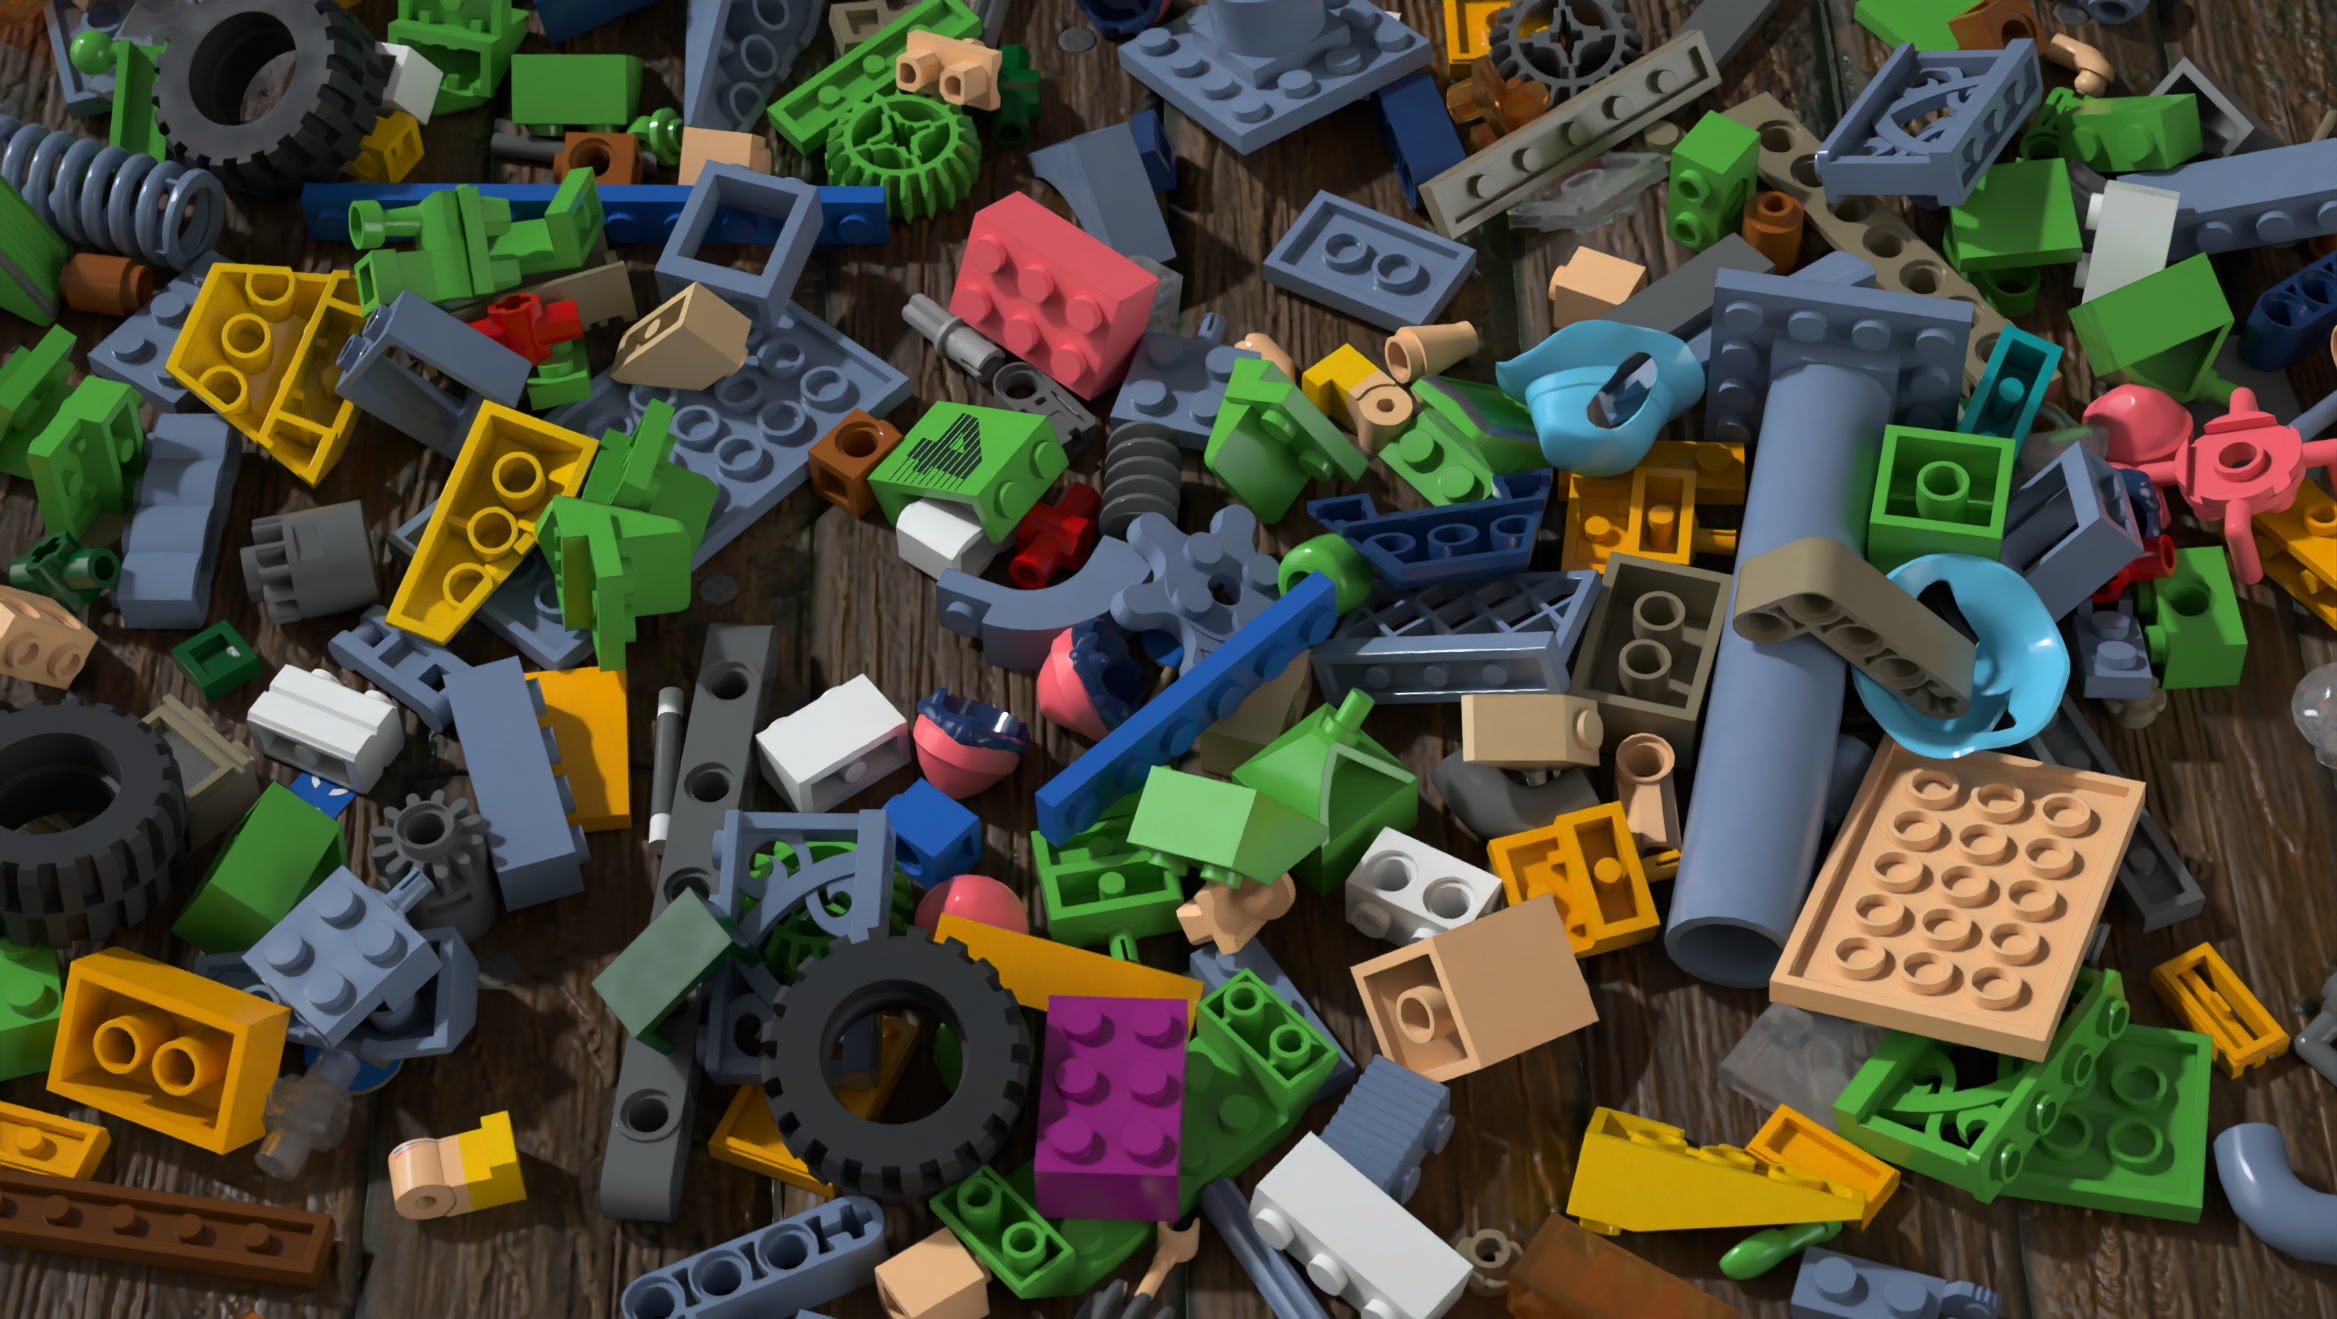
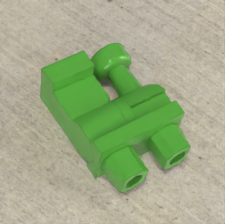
(450, 253)

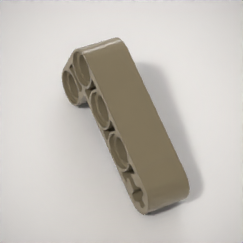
(1860, 615)

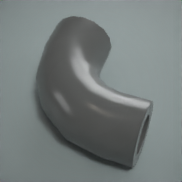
(1498, 807)

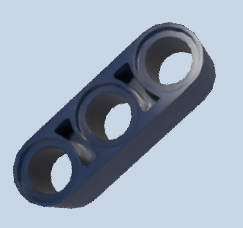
(1415, 132)
(2292, 318)

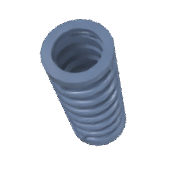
(112, 228)

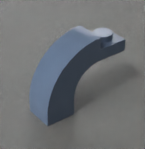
(1023, 623)

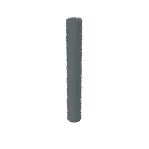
(546, 149)

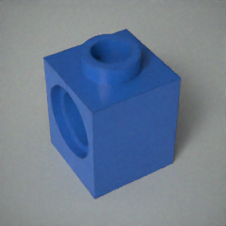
(933, 835)

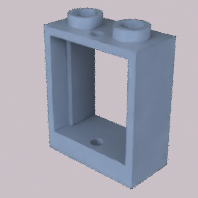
(737, 186)
(412, 401)
(2069, 491)

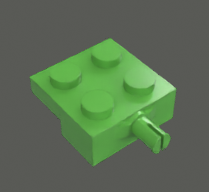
(89, 456)
(1105, 890)

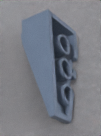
(739, 57)
(424, 1025)

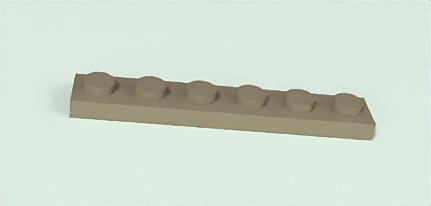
(1570, 134)

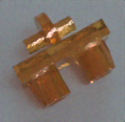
(1500, 103)

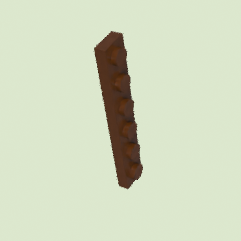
(164, 1228)

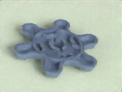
(1183, 573)

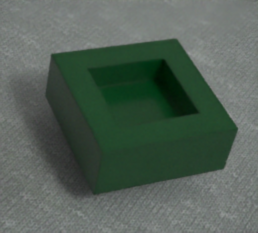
(216, 661)

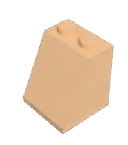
(1476, 992)

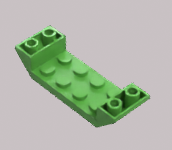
(1245, 1093)

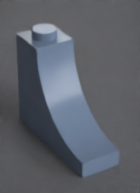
(1107, 190)

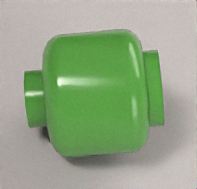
(1335, 560)

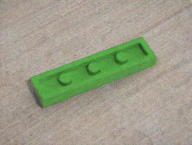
(871, 67)

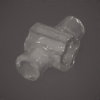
(307, 1113)

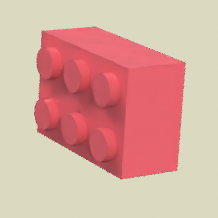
(1053, 295)

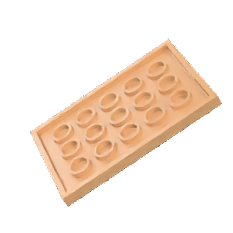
(1960, 897)

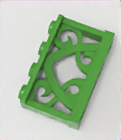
(2011, 1110)

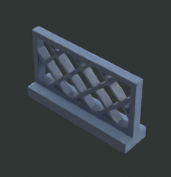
(1461, 661)

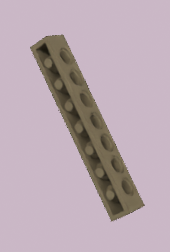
(1868, 231)

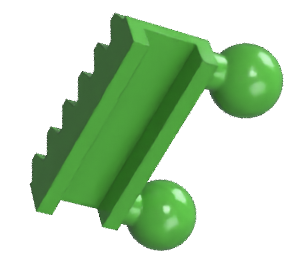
(133, 112)

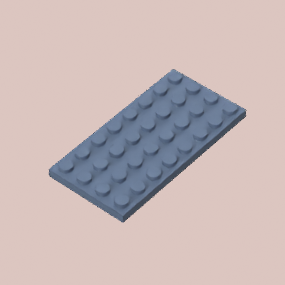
(738, 432)

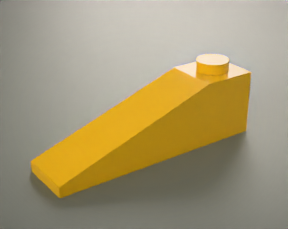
(487, 517)
(1649, 1179)

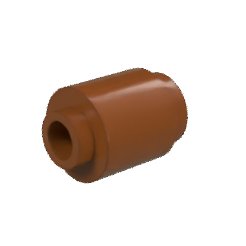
(1774, 228)
(106, 284)

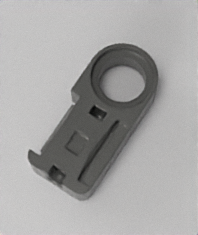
(1069, 419)

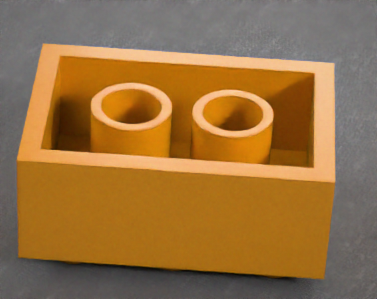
(167, 1049)

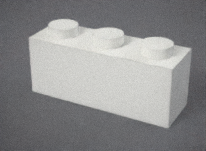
(1355, 1237)

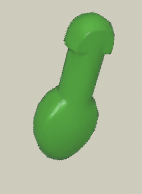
(1771, 1246)

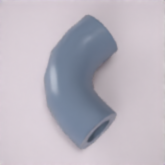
(2271, 1198)

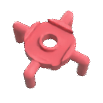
(2236, 494)

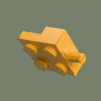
(1638, 518)
(1591, 875)

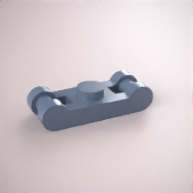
(399, 664)

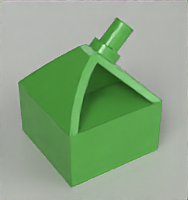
(2160, 333)
(1939, 496)
(1338, 779)
(261, 873)

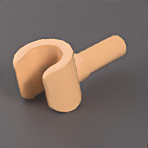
(1171, 1249)

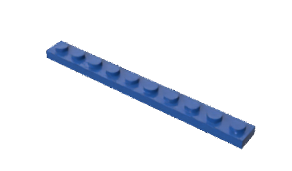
(631, 211)

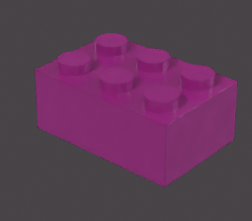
(1112, 1108)

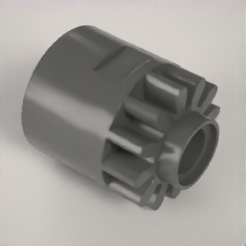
(312, 563)
(451, 853)

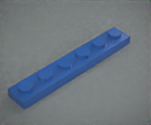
(1186, 709)

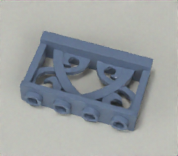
(1877, 158)
(860, 874)

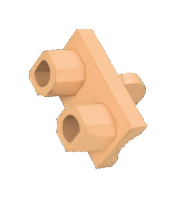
(950, 67)
(1234, 915)

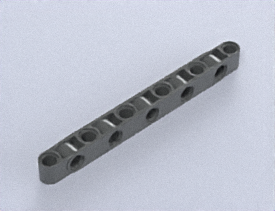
(716, 773)

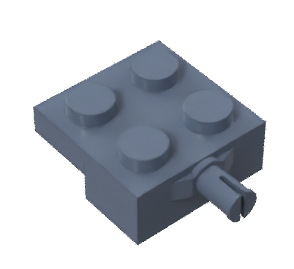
(1179, 382)
(346, 952)

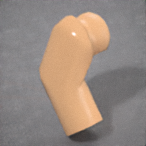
(2083, 59)

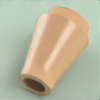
(1428, 349)

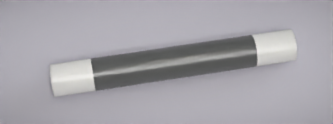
(665, 764)

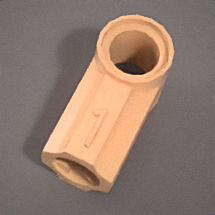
(1650, 800)

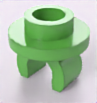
(661, 134)

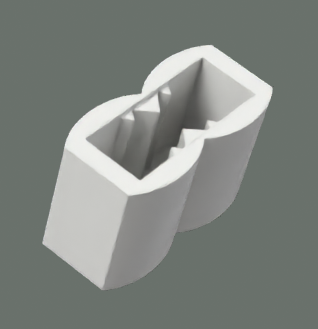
(947, 535)

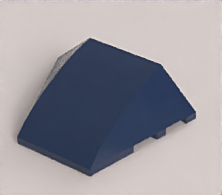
(1444, 540)

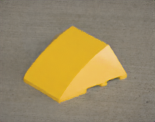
(267, 355)

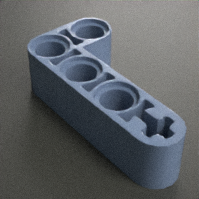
(845, 1229)

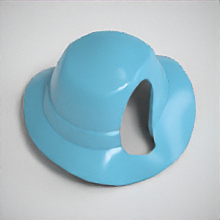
(1573, 366)
(2016, 665)

